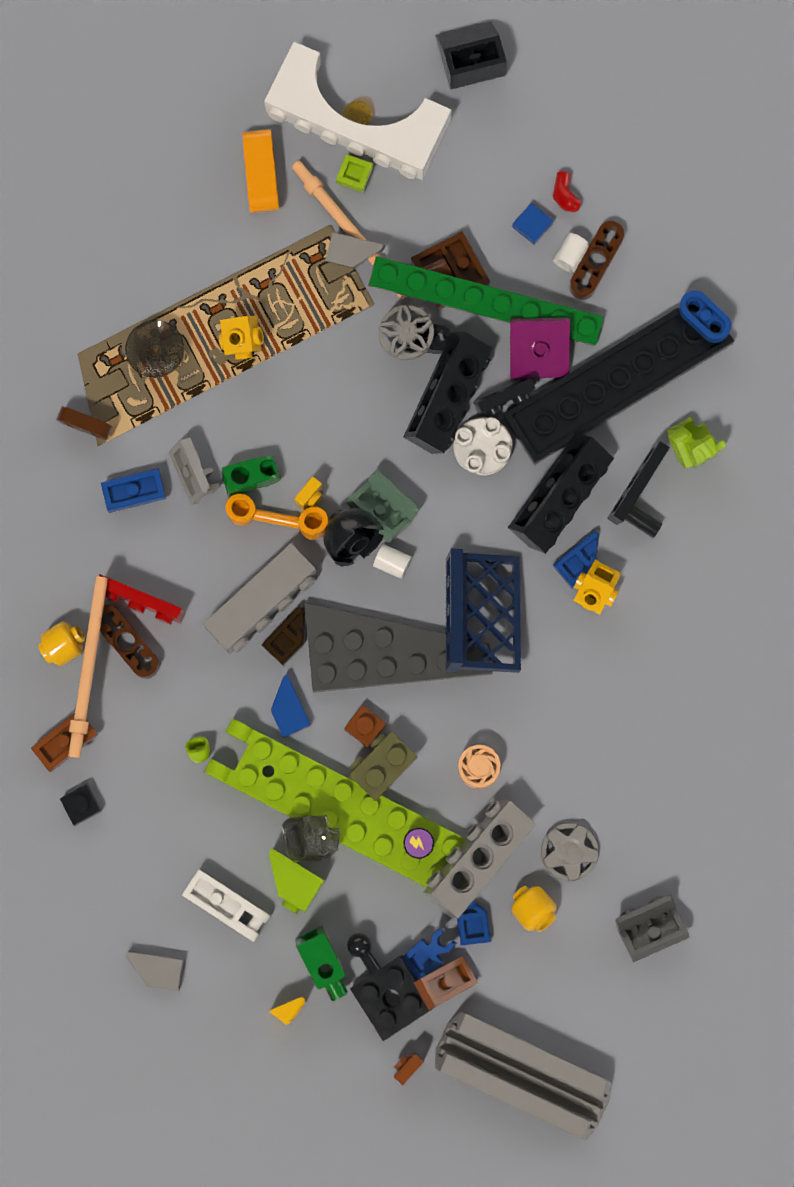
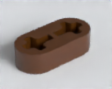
(84, 423)

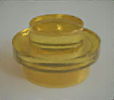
(358, 112)

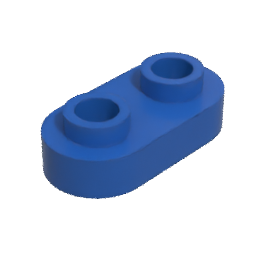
(708, 315)

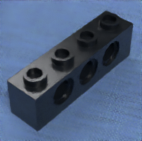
(422, 427)
(547, 498)

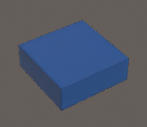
(532, 223)

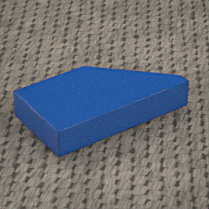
(578, 560)
(288, 710)
(473, 925)

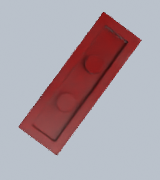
(140, 601)

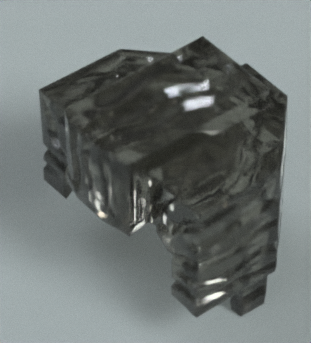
(309, 838)

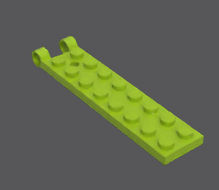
(311, 789)

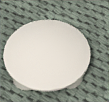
(482, 446)

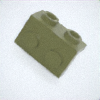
(382, 765)

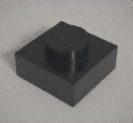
(80, 805)

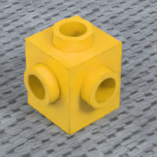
(241, 336)
(597, 587)

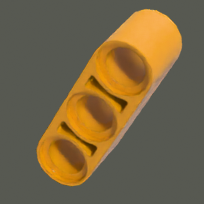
(260, 171)

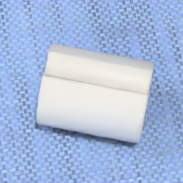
(571, 252)
(392, 561)

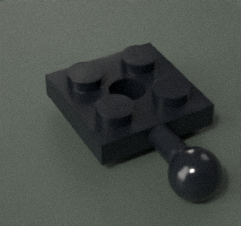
(371, 991)

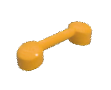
(242, 512)

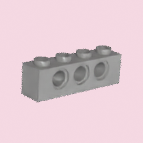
(514, 827)

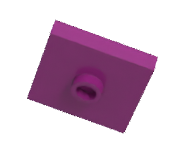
(539, 347)

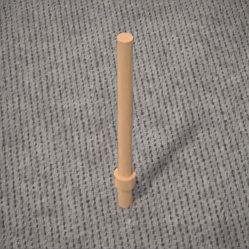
(315, 188)
(79, 725)

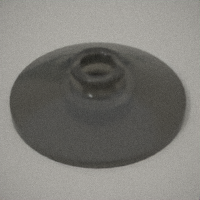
(154, 335)

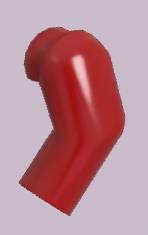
(563, 195)

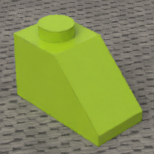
(294, 882)

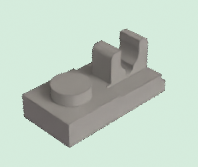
(188, 465)

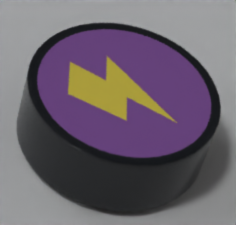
(418, 843)

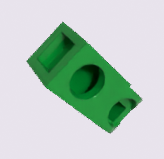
(250, 475)

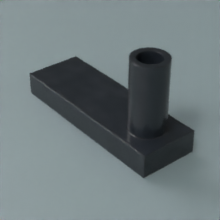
(625, 506)

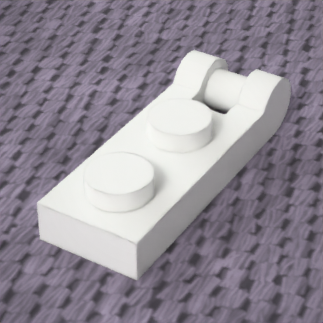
(225, 904)

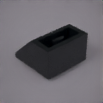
(472, 55)

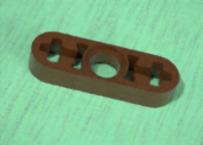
(599, 239)
(146, 653)

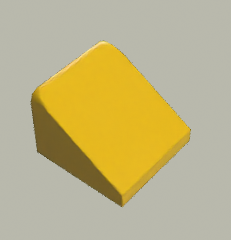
(288, 1011)

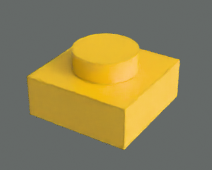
(309, 495)

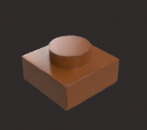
(365, 726)
(407, 1067)

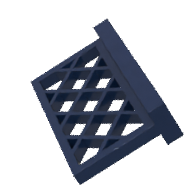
(457, 612)

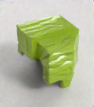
(693, 443)

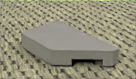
(351, 250)

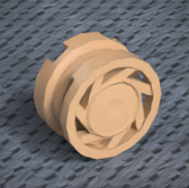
(479, 766)

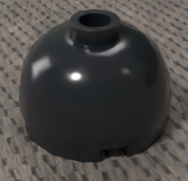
(351, 534)

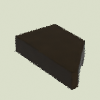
(287, 637)

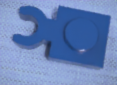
(425, 957)

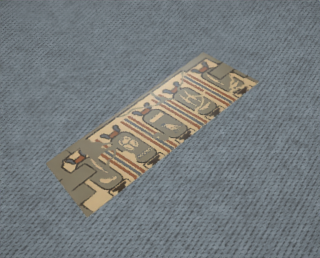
(288, 292)

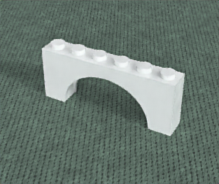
(402, 145)

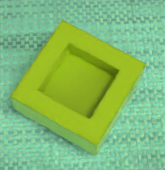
(354, 173)

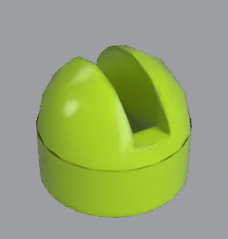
(198, 749)

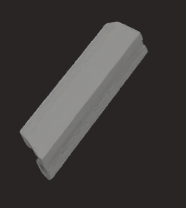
(522, 1075)

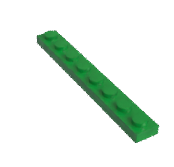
(478, 298)

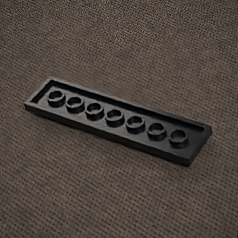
(610, 384)

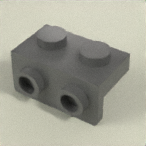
(651, 927)

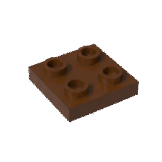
(452, 258)

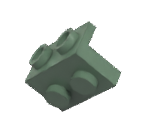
(386, 504)

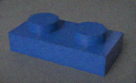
(133, 490)

